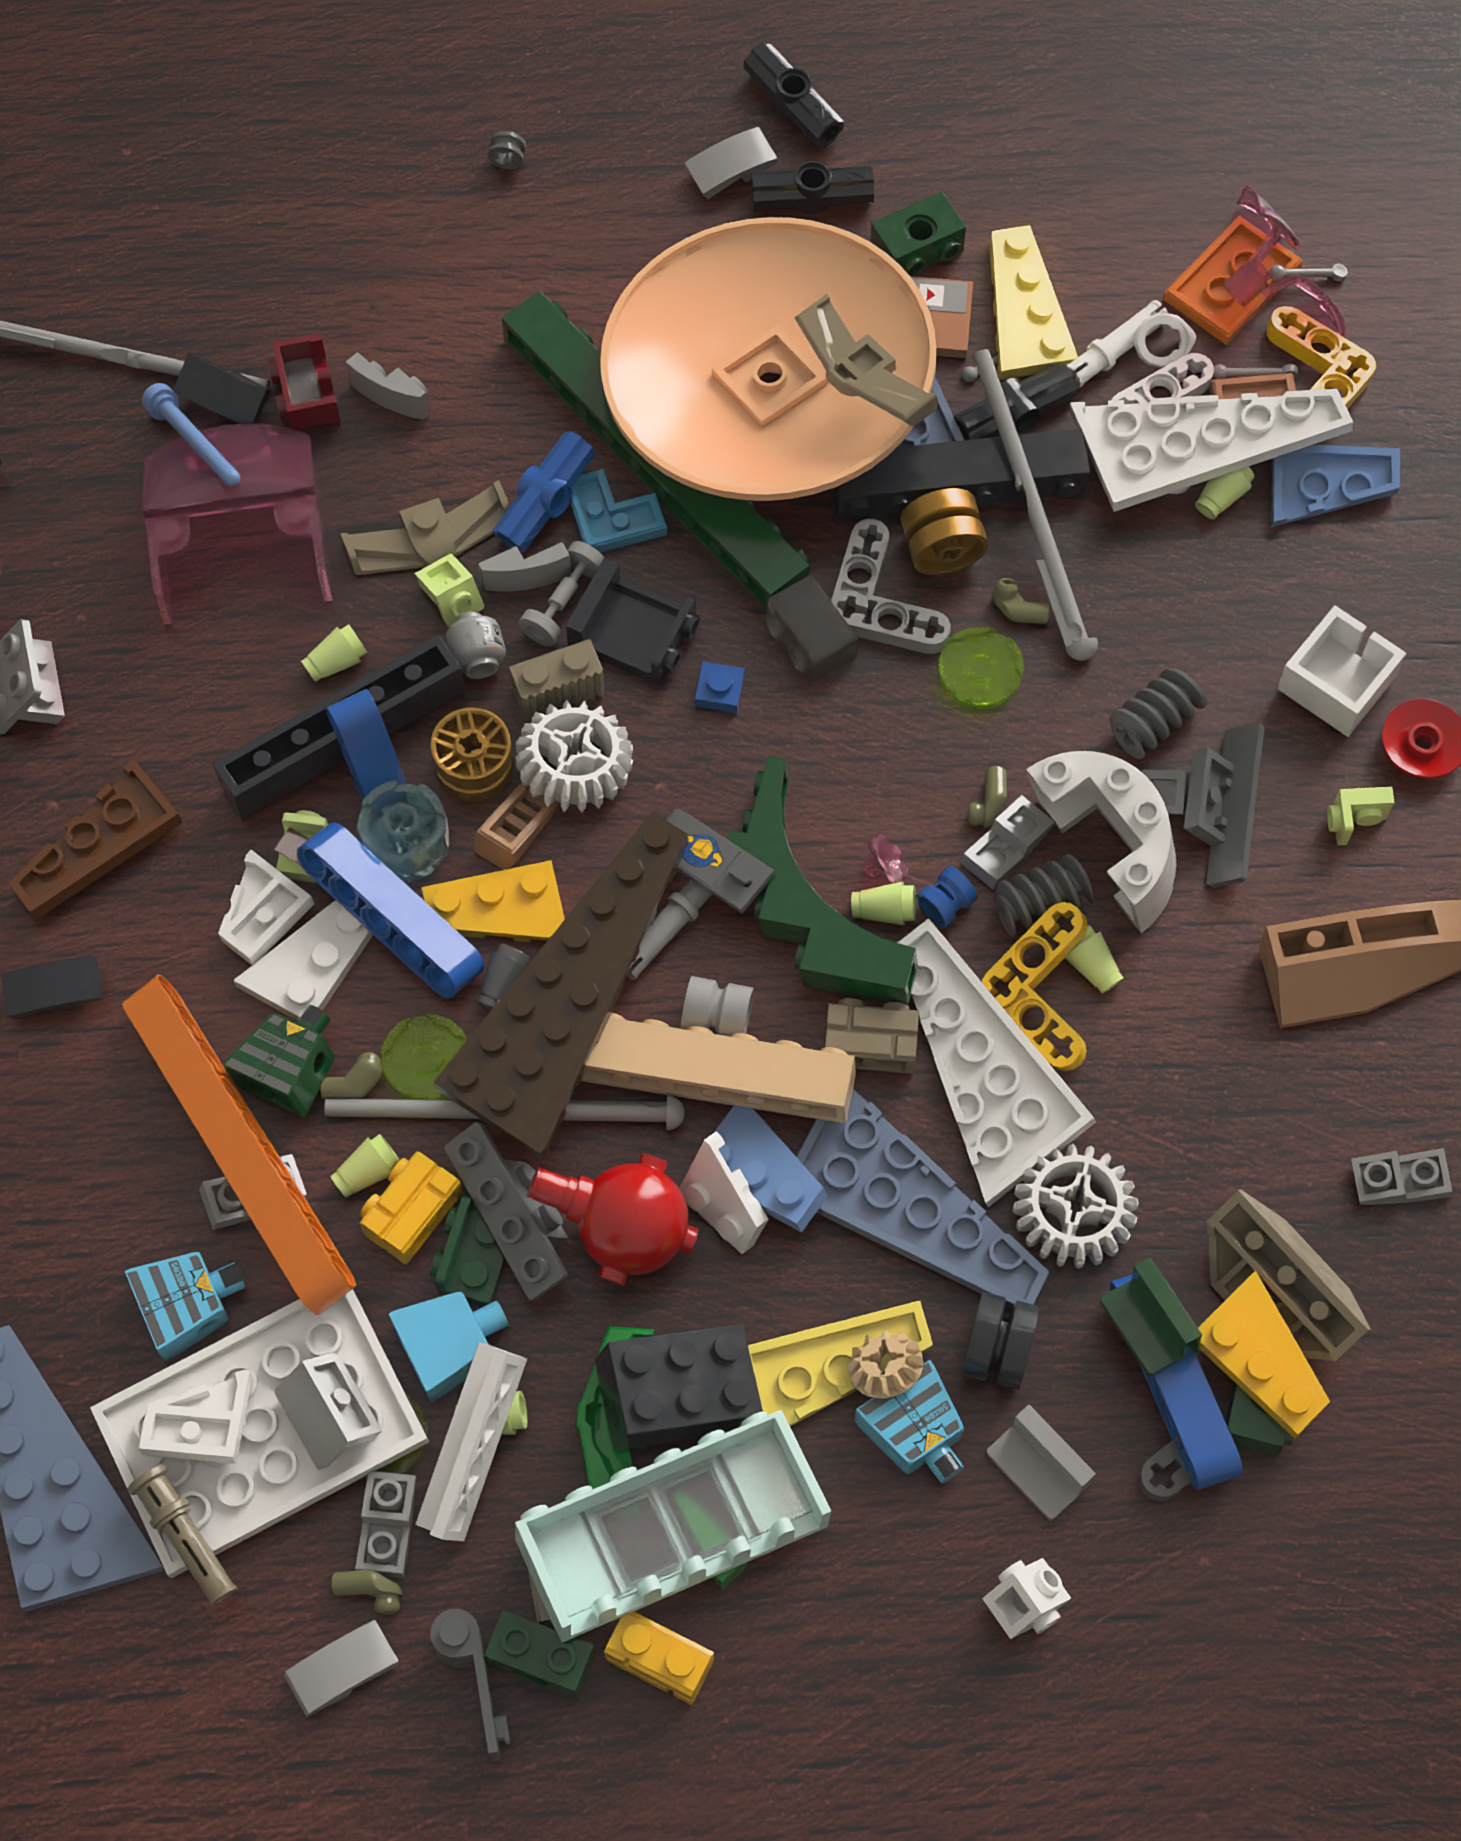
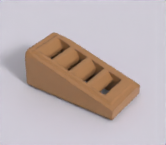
(503, 847)

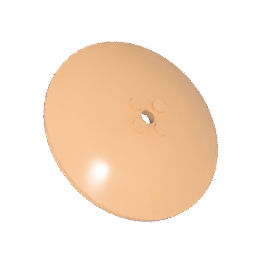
(717, 317)

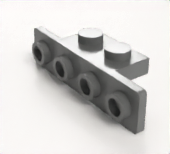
(1224, 802)
(521, 1226)

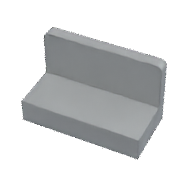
(326, 1408)
(1040, 1464)

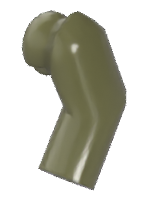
(1014, 607)
(995, 797)
(358, 1080)
(372, 1584)

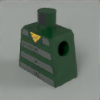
(284, 1060)

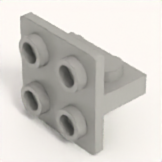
(28, 679)

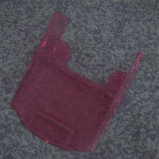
(273, 470)

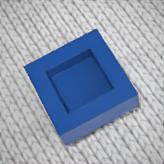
(719, 687)

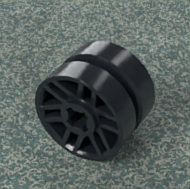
(1001, 1340)

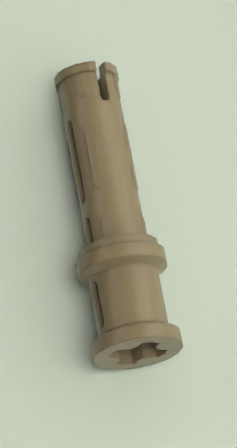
(171, 1515)

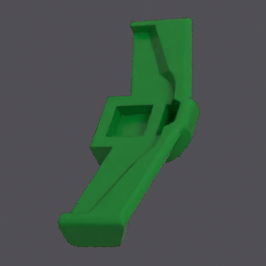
(592, 1422)

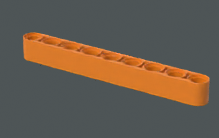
(239, 1146)

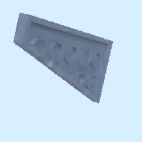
(907, 1203)
(55, 1501)

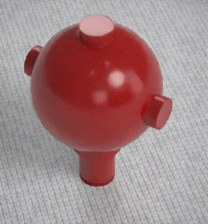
(625, 1217)

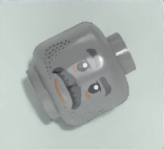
(476, 644)

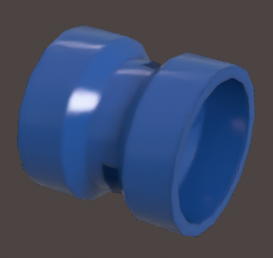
(946, 896)

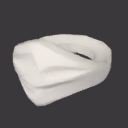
(1186, 335)

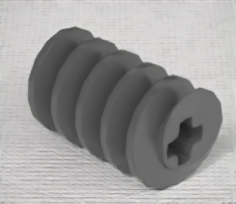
(1154, 710)
(1041, 891)

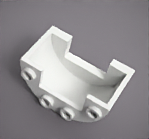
(1080, 782)

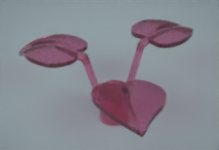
(1253, 276)

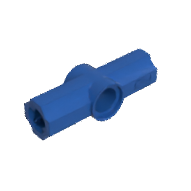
(544, 491)

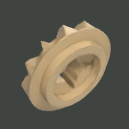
(900, 1373)

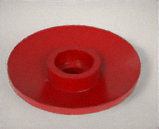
(1425, 722)

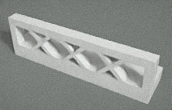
(471, 1442)

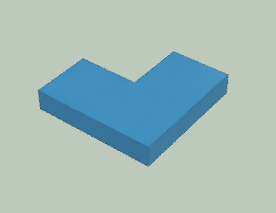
(612, 524)

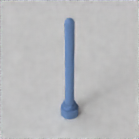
(162, 405)

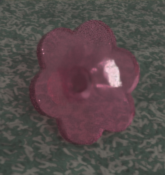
(886, 859)

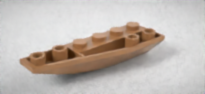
(1358, 959)

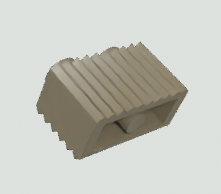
(555, 677)

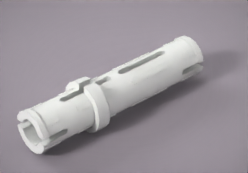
(1104, 352)

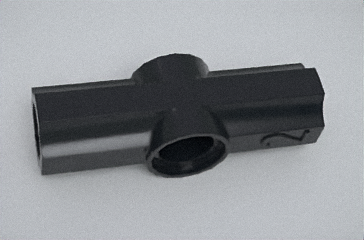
(793, 94)
(828, 186)
(1025, 401)

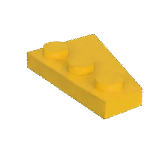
(502, 903)
(1262, 1357)

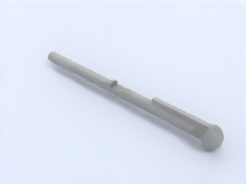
(98, 350)
(1051, 567)
(670, 1112)

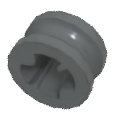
(506, 150)

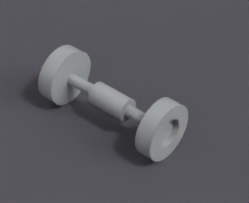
(540, 626)

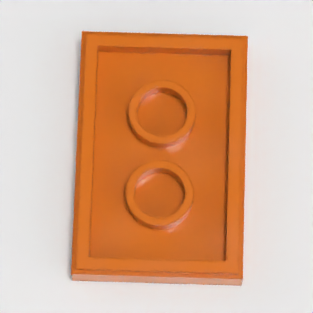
(1200, 290)

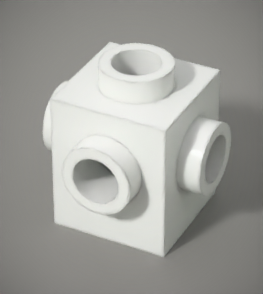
(1027, 1598)

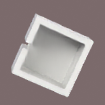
(1333, 679)

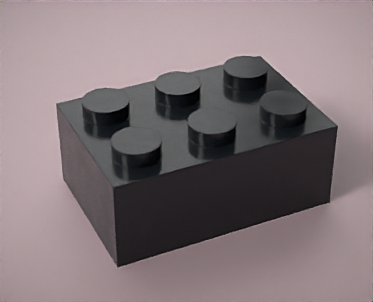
(677, 1386)

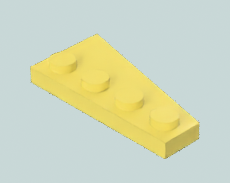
(1026, 309)
(810, 1367)

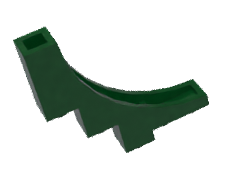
(831, 949)

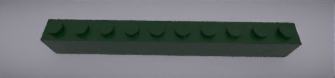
(725, 526)

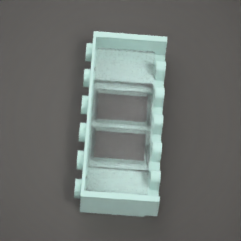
(670, 1523)

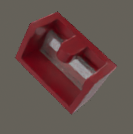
(305, 382)

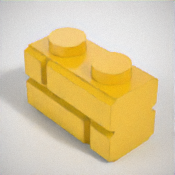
(410, 1206)
(659, 1656)

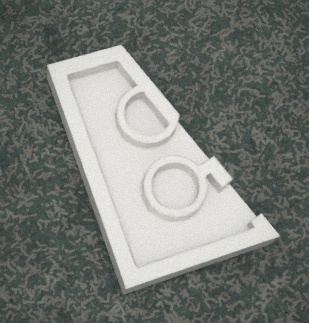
(307, 963)

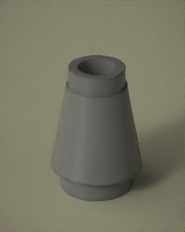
(501, 972)

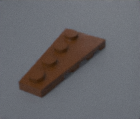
(109, 833)

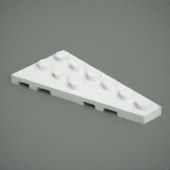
(1192, 439)
(993, 1075)

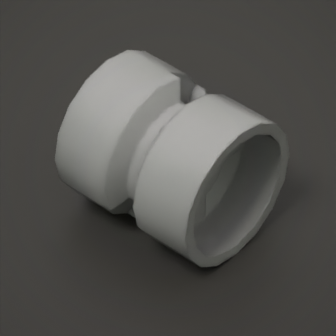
(717, 1009)

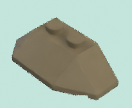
(1302, 1286)

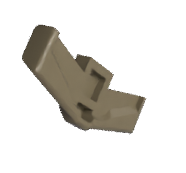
(862, 366)
(427, 534)

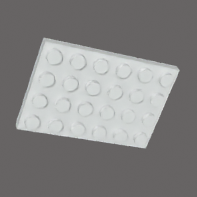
(272, 1465)

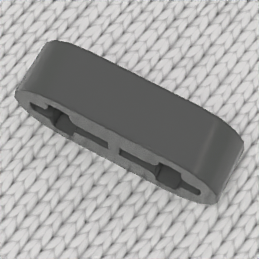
(1161, 1461)

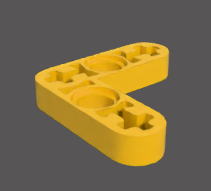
(1332, 365)
(1023, 993)

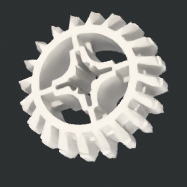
(584, 775)
(1092, 1208)

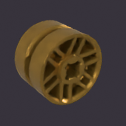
(944, 531)
(472, 755)

